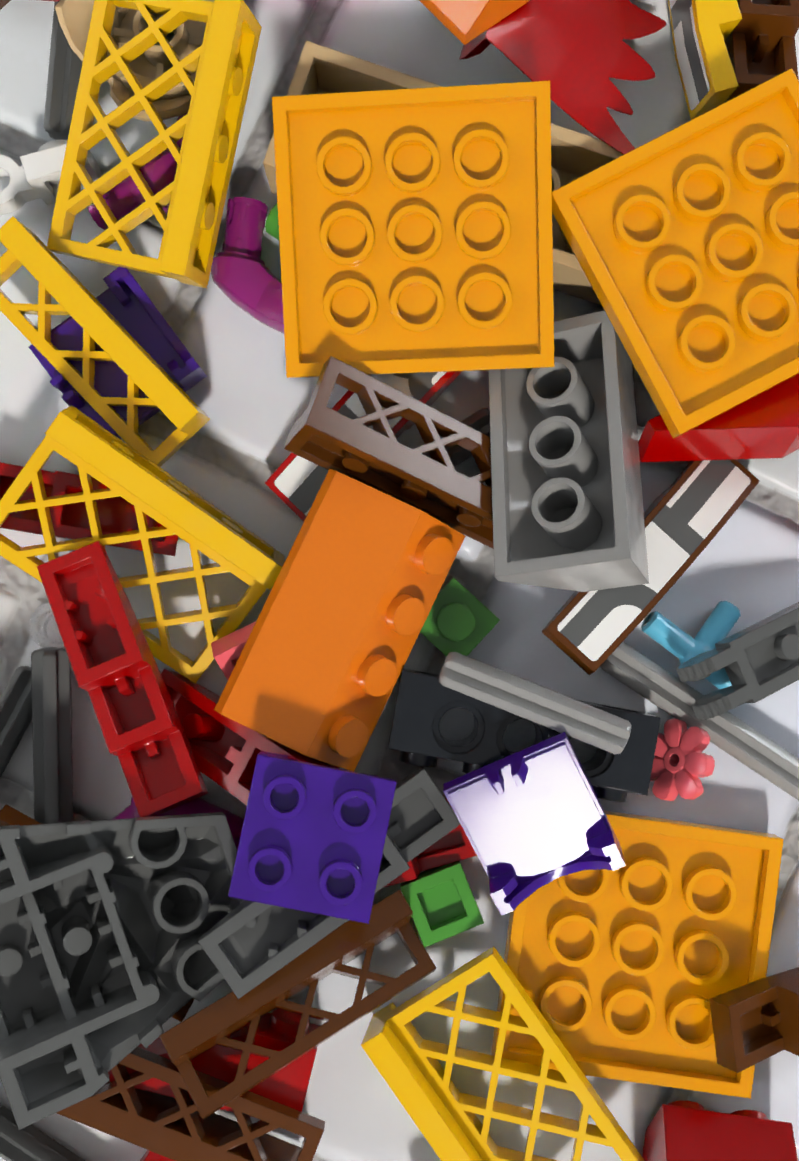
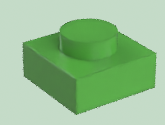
(457, 620)
(441, 903)

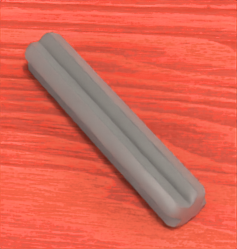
(535, 703)

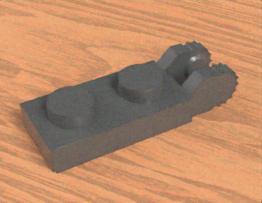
(755, 659)

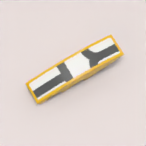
(701, 51)

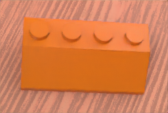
(340, 621)

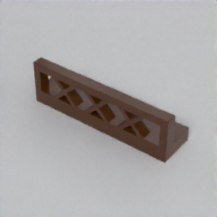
(390, 466)
(328, 956)
(175, 1126)

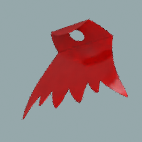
(577, 50)

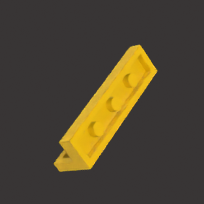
(99, 327)

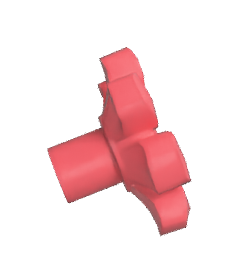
(680, 761)

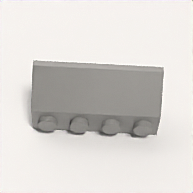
(568, 465)

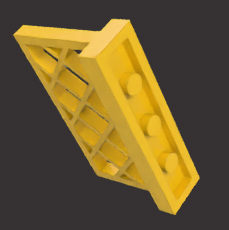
(208, 134)
(164, 500)
(449, 1116)

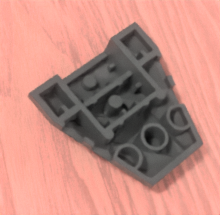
(101, 945)

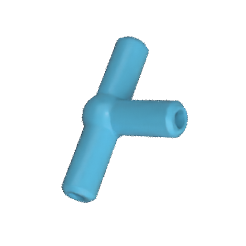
(684, 646)

